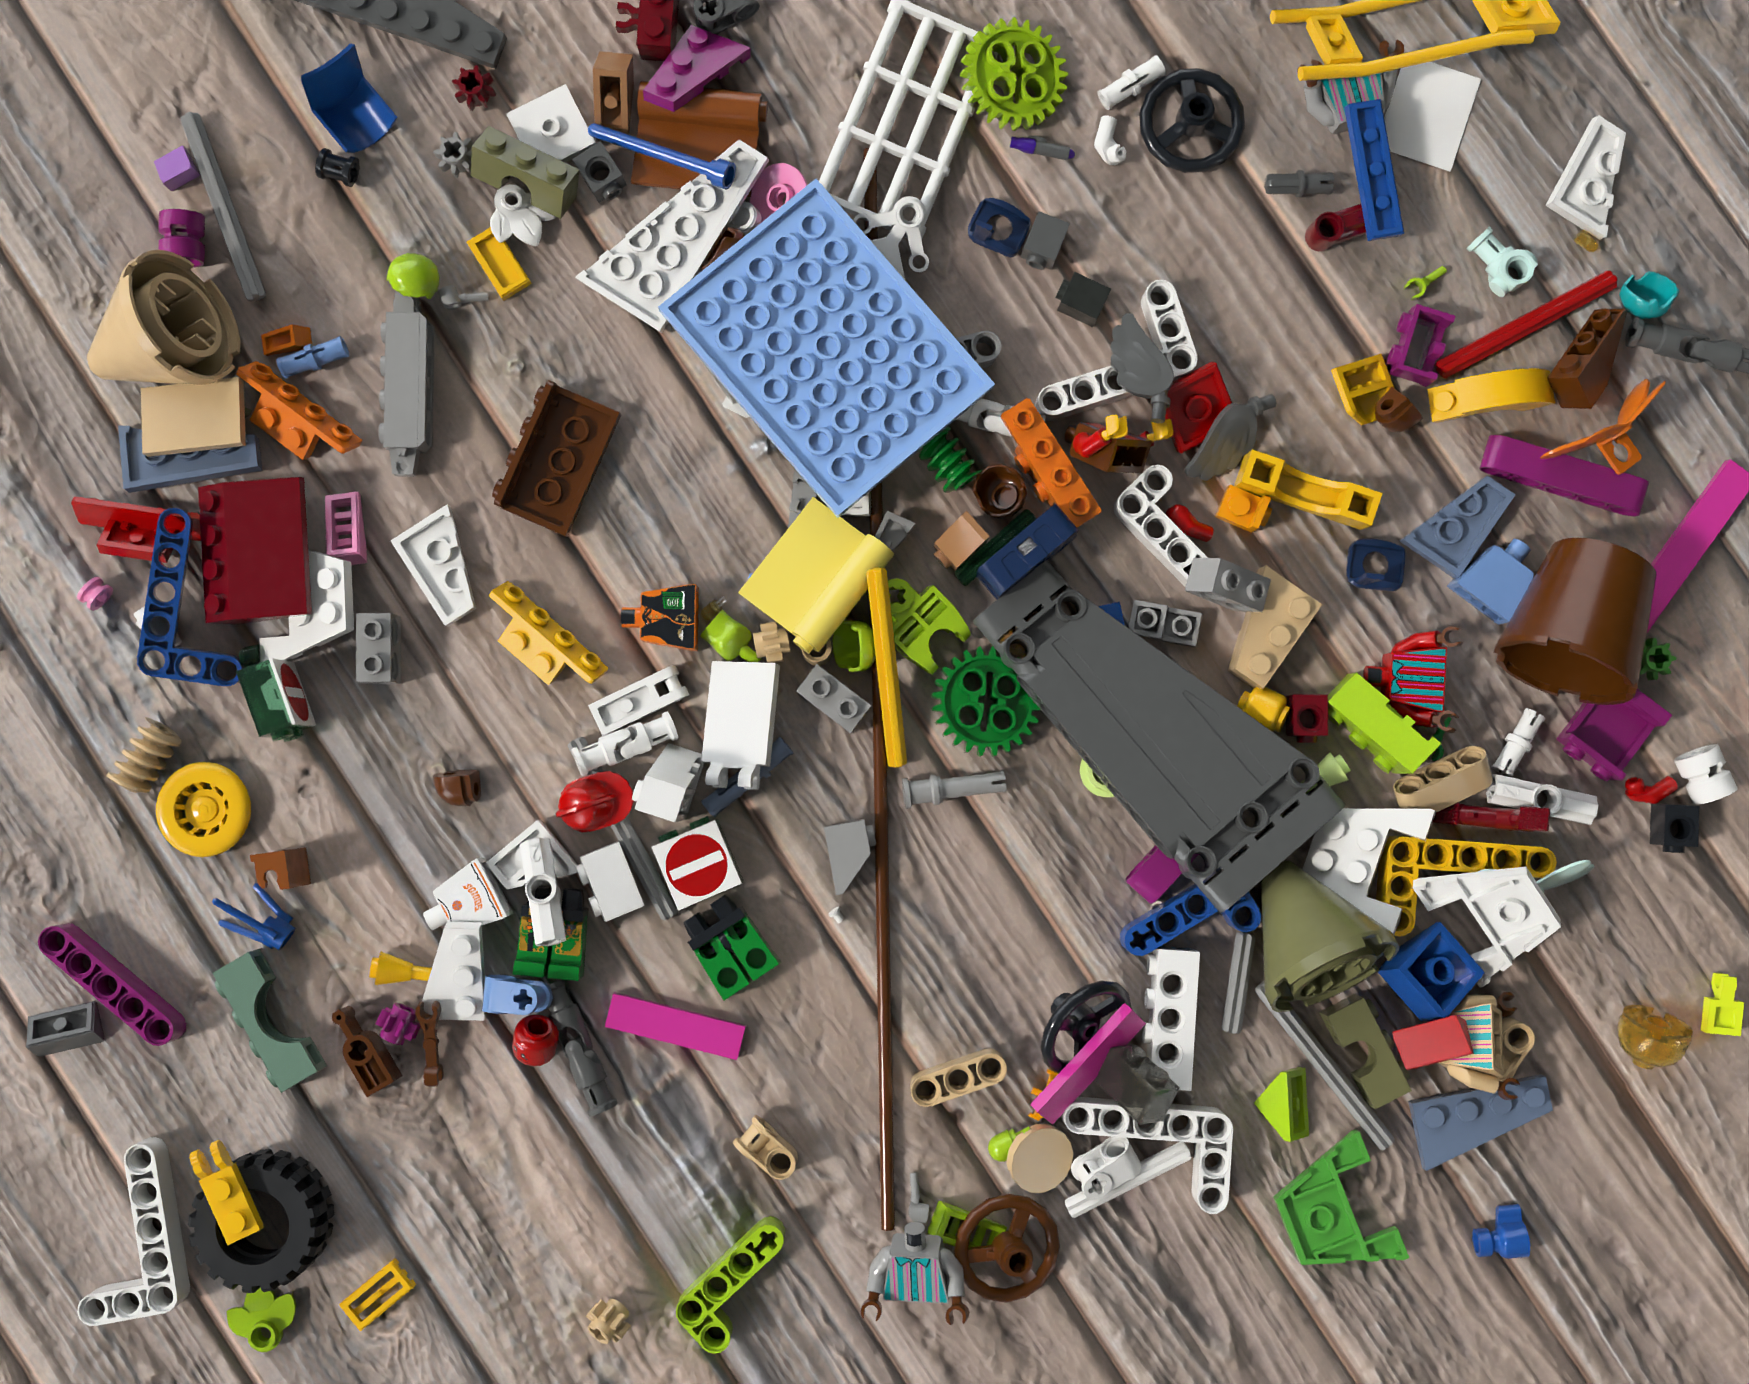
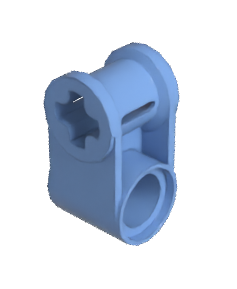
(511, 995)

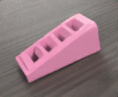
(352, 548)

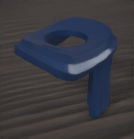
(981, 232)
(1395, 556)

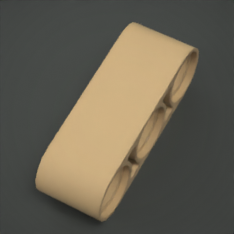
(1445, 780)
(975, 1080)

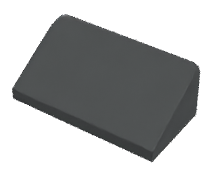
(64, 1029)

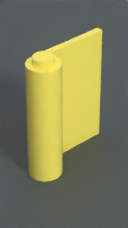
(815, 575)

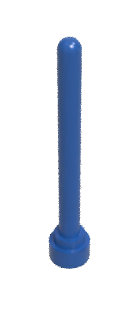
(719, 172)

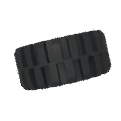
(308, 1225)

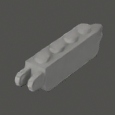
(407, 385)

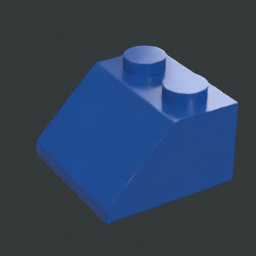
(1431, 973)

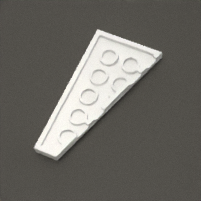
(673, 241)

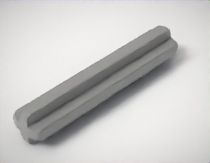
(1238, 982)

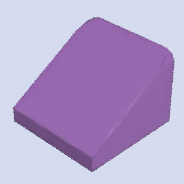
(176, 168)

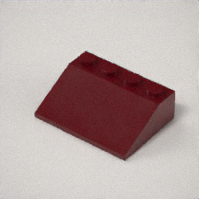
(254, 550)

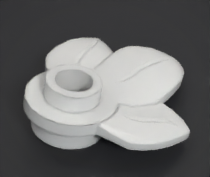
(518, 219)

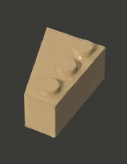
(1271, 634)

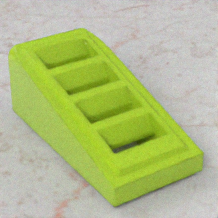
(942, 1215)

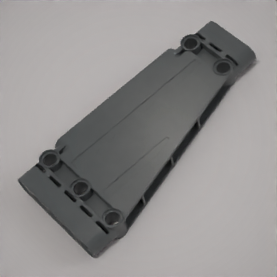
(1161, 738)

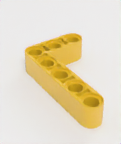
(1449, 860)

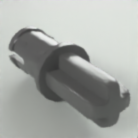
(1299, 183)

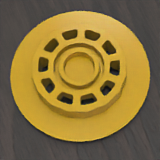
(203, 809)

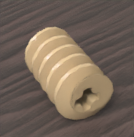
(146, 758)

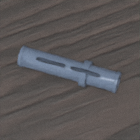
(723, 797)

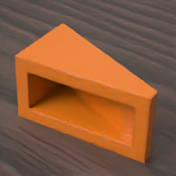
(286, 339)

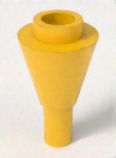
(391, 969)

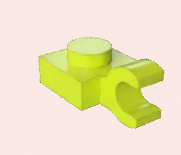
(1722, 1013)

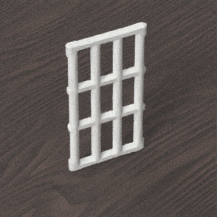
(903, 84)

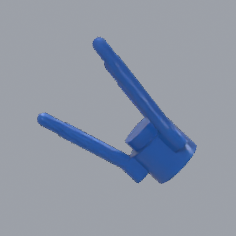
(272, 933)

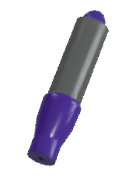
(1039, 146)

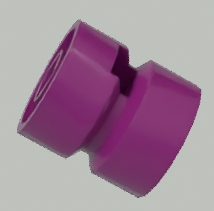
(182, 234)

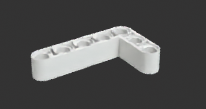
(1096, 381)
(1194, 1132)
(149, 1242)

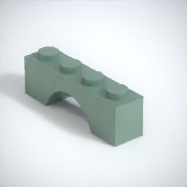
(246, 987)

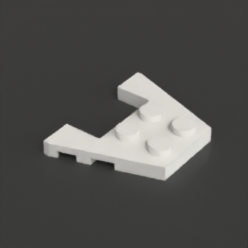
(331, 611)
(1350, 849)
(1505, 906)

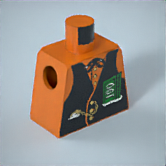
(666, 617)

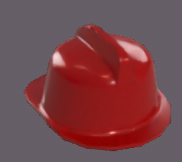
(595, 801)

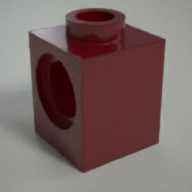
(1318, 706)

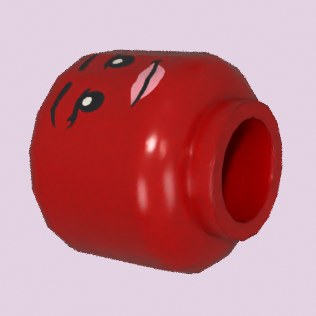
(535, 1040)

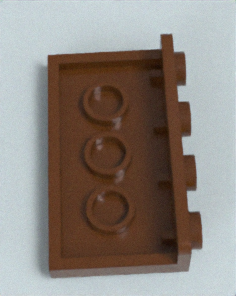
(555, 458)

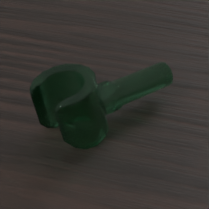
(250, 655)

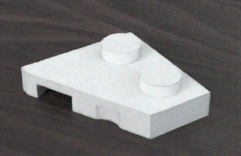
(508, 862)

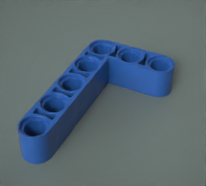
(171, 611)

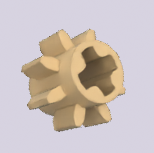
(771, 642)
(608, 1321)

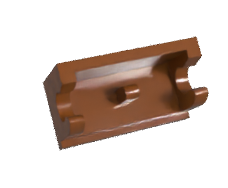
(290, 866)

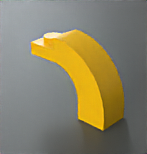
(1491, 392)

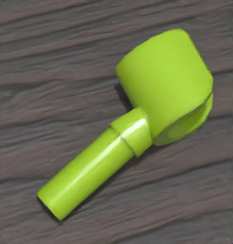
(1425, 281)

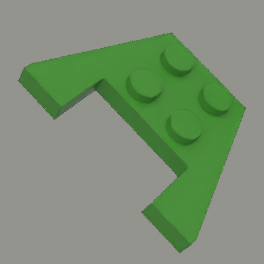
(1321, 1216)

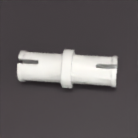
(1131, 82)
(1518, 742)

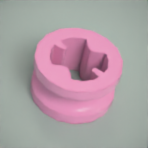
(95, 593)

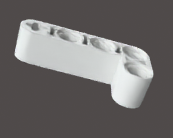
(1150, 512)

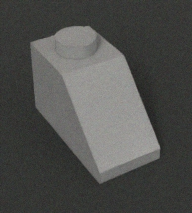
(848, 850)

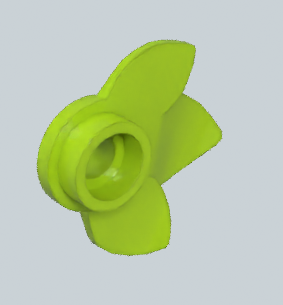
(259, 1312)

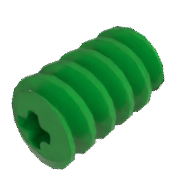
(948, 461)

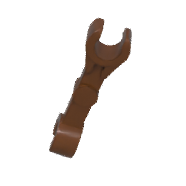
(433, 1070)

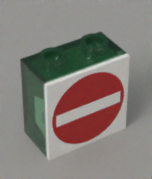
(276, 699)
(697, 862)

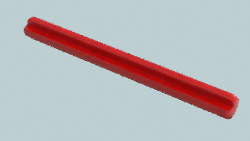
(1526, 324)

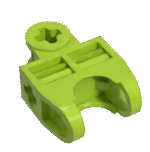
(917, 619)

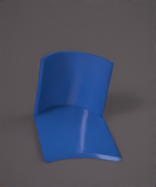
(347, 102)

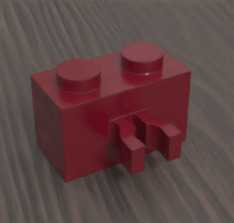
(655, 26)

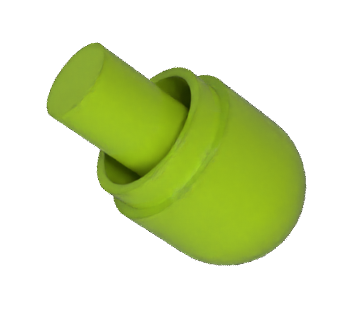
(1000, 1143)

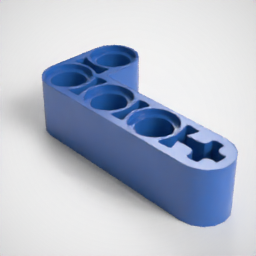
(1183, 919)

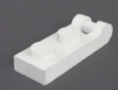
(637, 700)

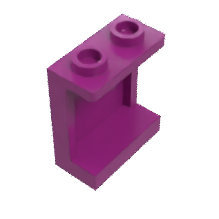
(1611, 734)

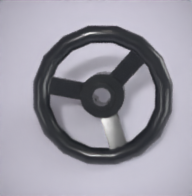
(1192, 119)
(1078, 1019)

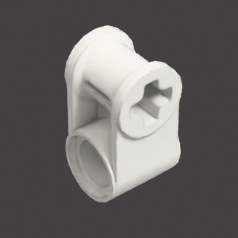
(1109, 1165)

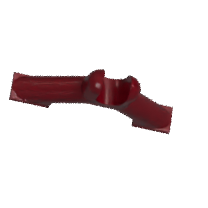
(1523, 819)

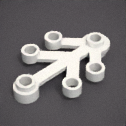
(889, 245)

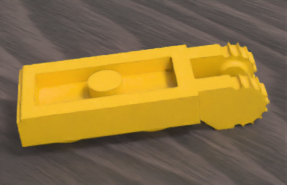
(226, 1193)

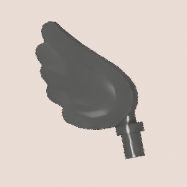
(1141, 366)
(1229, 438)

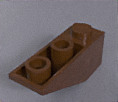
(1588, 361)

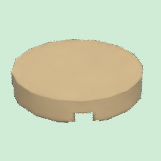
(1040, 1158)

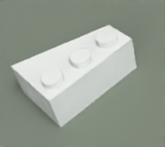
(669, 784)

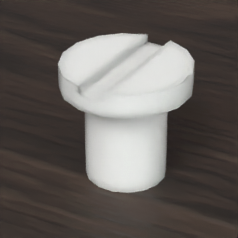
(836, 914)

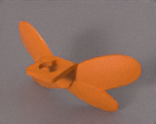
(1632, 407)

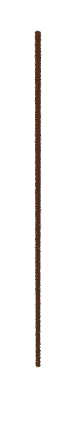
(882, 878)

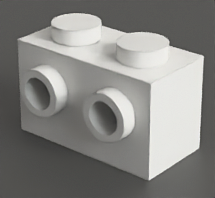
(610, 882)

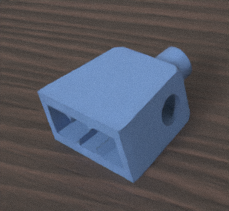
(1495, 581)

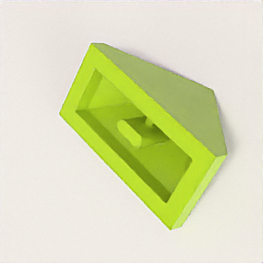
(1286, 1104)

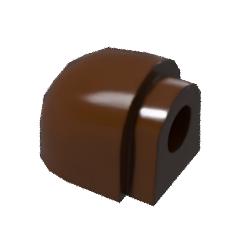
(1396, 412)
(458, 786)

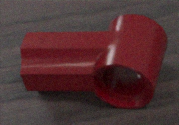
(1341, 225)

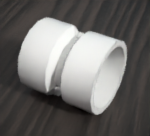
(1705, 774)

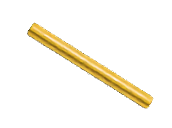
(886, 666)

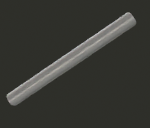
(223, 206)
(638, 856)
(1331, 1074)

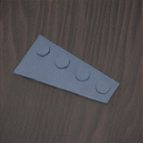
(161, 471)
(1470, 1117)

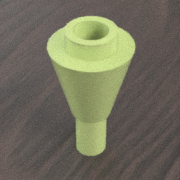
(1332, 770)

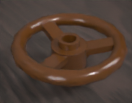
(1008, 1248)

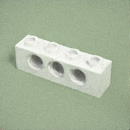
(1160, 964)

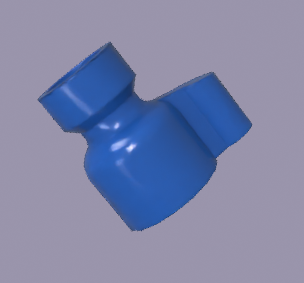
(1507, 1239)

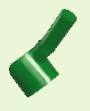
(1439, 736)

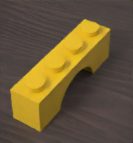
(1329, 499)

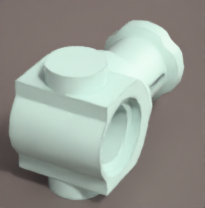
(1499, 259)

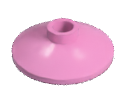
(773, 185)

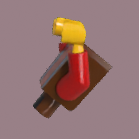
(1112, 446)

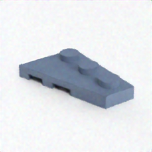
(1460, 527)

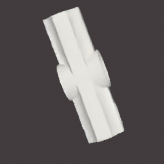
(1561, 802)
(547, 912)

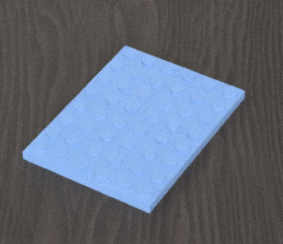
(826, 347)

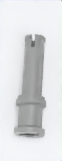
(937, 789)

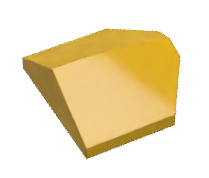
(1362, 386)

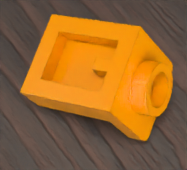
(1244, 509)

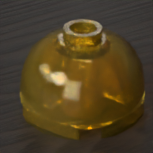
(1652, 1039)

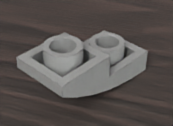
(1165, 623)

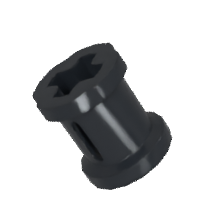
(325, 167)

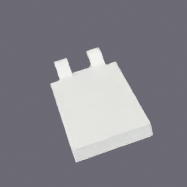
(740, 721)

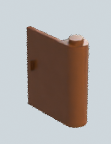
(698, 128)

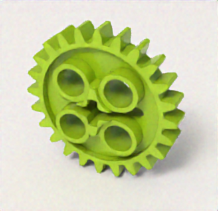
(985, 72)

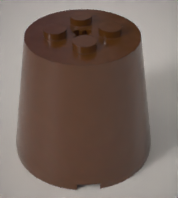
(1582, 623)

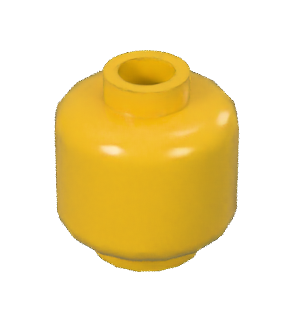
(1265, 707)

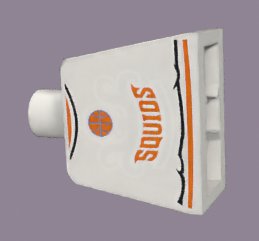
(469, 897)

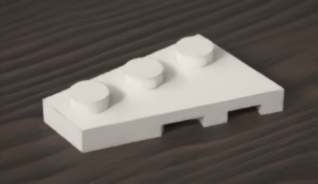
(1588, 179)
(458, 973)

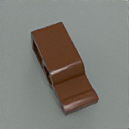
(376, 1066)

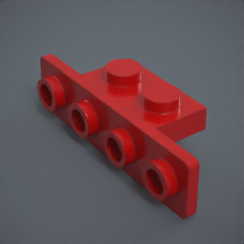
(129, 527)

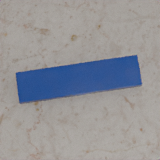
(1374, 170)

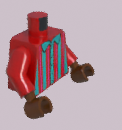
(1416, 677)

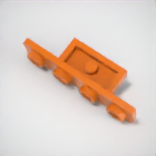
(292, 416)
(1048, 464)

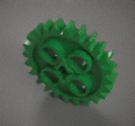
(955, 697)

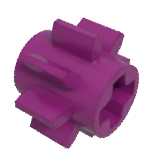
(398, 1024)

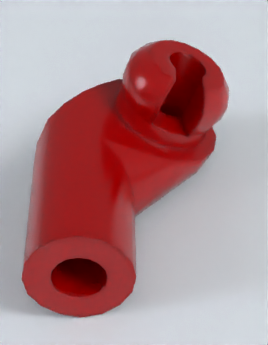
(1638, 791)

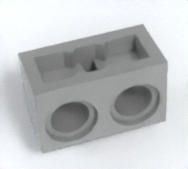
(1227, 584)
(378, 648)
(833, 698)

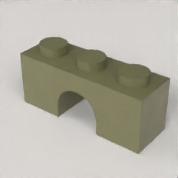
(550, 180)
(1381, 1076)

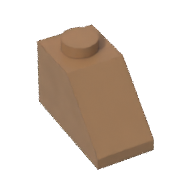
(613, 90)
(960, 542)

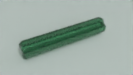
(968, 570)

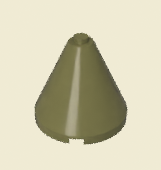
(1315, 940)

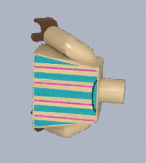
(1484, 1025)

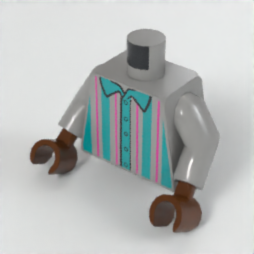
(1328, 97)
(916, 1270)

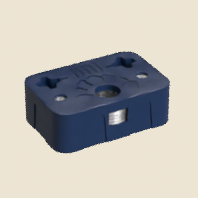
(1027, 551)

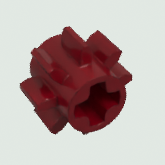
(468, 80)

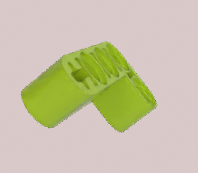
(735, 1277)

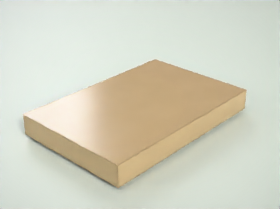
(193, 417)

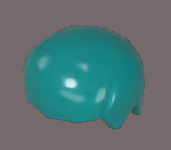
(1649, 295)

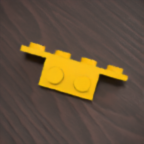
(541, 641)

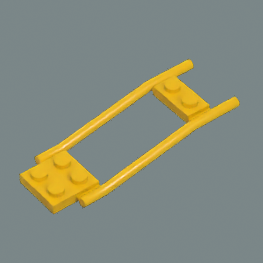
(1507, 20)

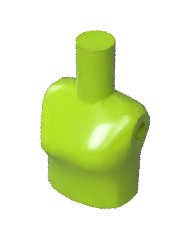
(729, 638)

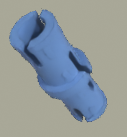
(312, 357)

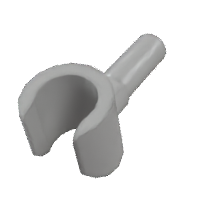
(452, 300)
(917, 1211)

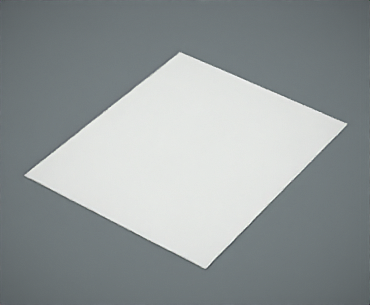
(1430, 113)

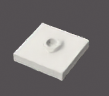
(552, 125)

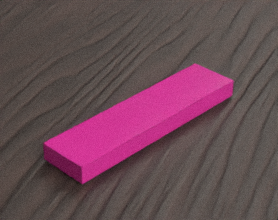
(675, 1025)
(1086, 1064)

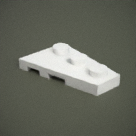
(438, 565)

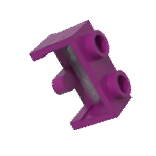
(1419, 344)

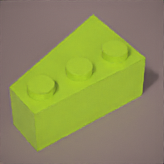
(1378, 726)

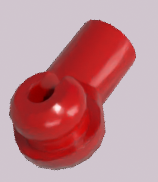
(1189, 524)

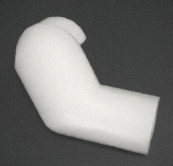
(1106, 145)

